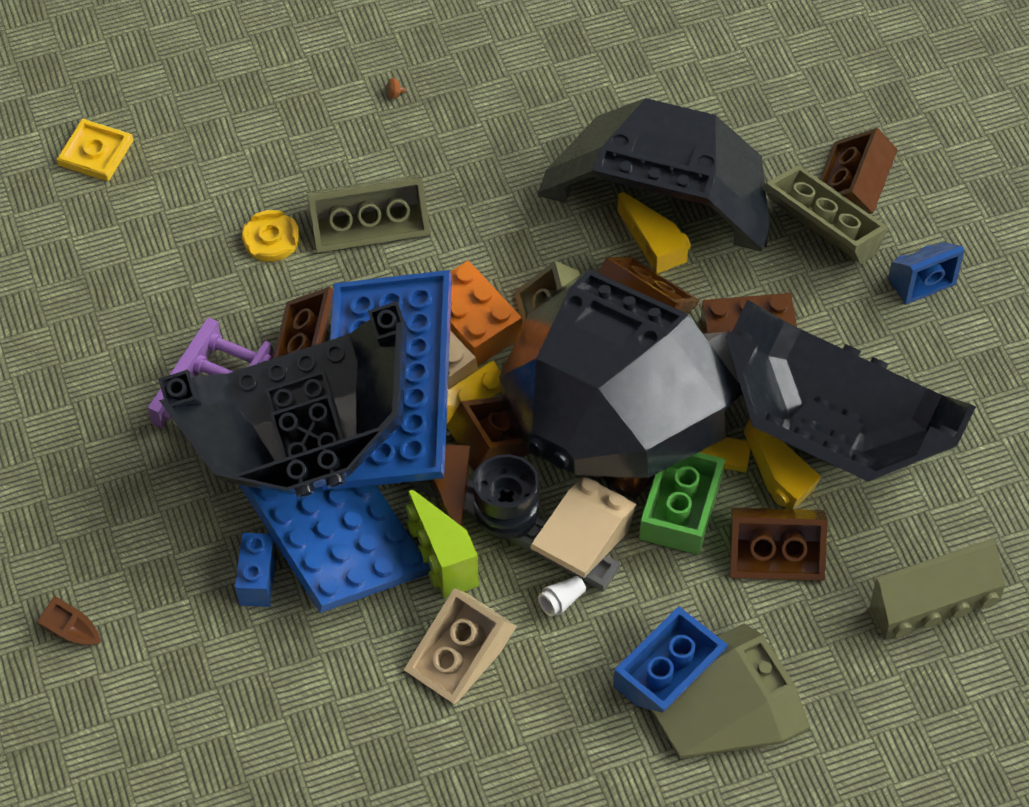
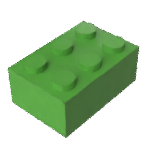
(682, 503)

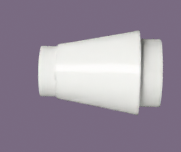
(560, 596)

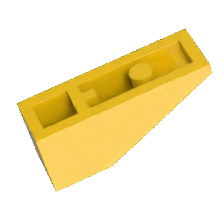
(655, 234)
(783, 471)

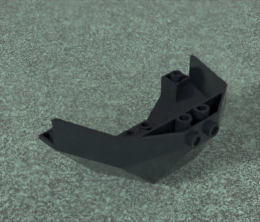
(673, 155)
(614, 382)
(837, 401)
(298, 415)

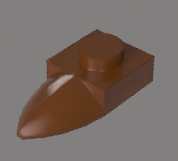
(68, 623)

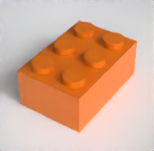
(480, 314)

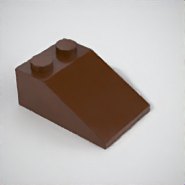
(486, 429)

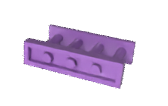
(195, 360)

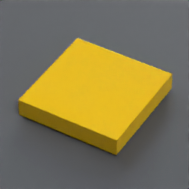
(95, 150)

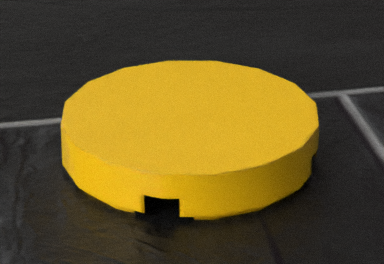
(270, 236)

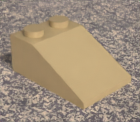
(584, 526)
(459, 646)

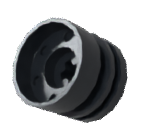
(506, 496)

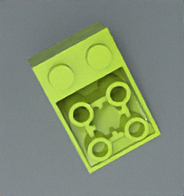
(443, 546)

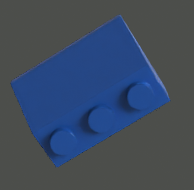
(667, 661)

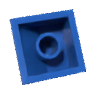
(926, 271)

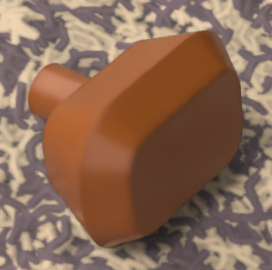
(394, 88)

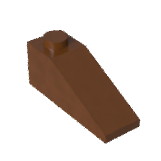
(452, 489)

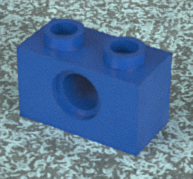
(256, 570)

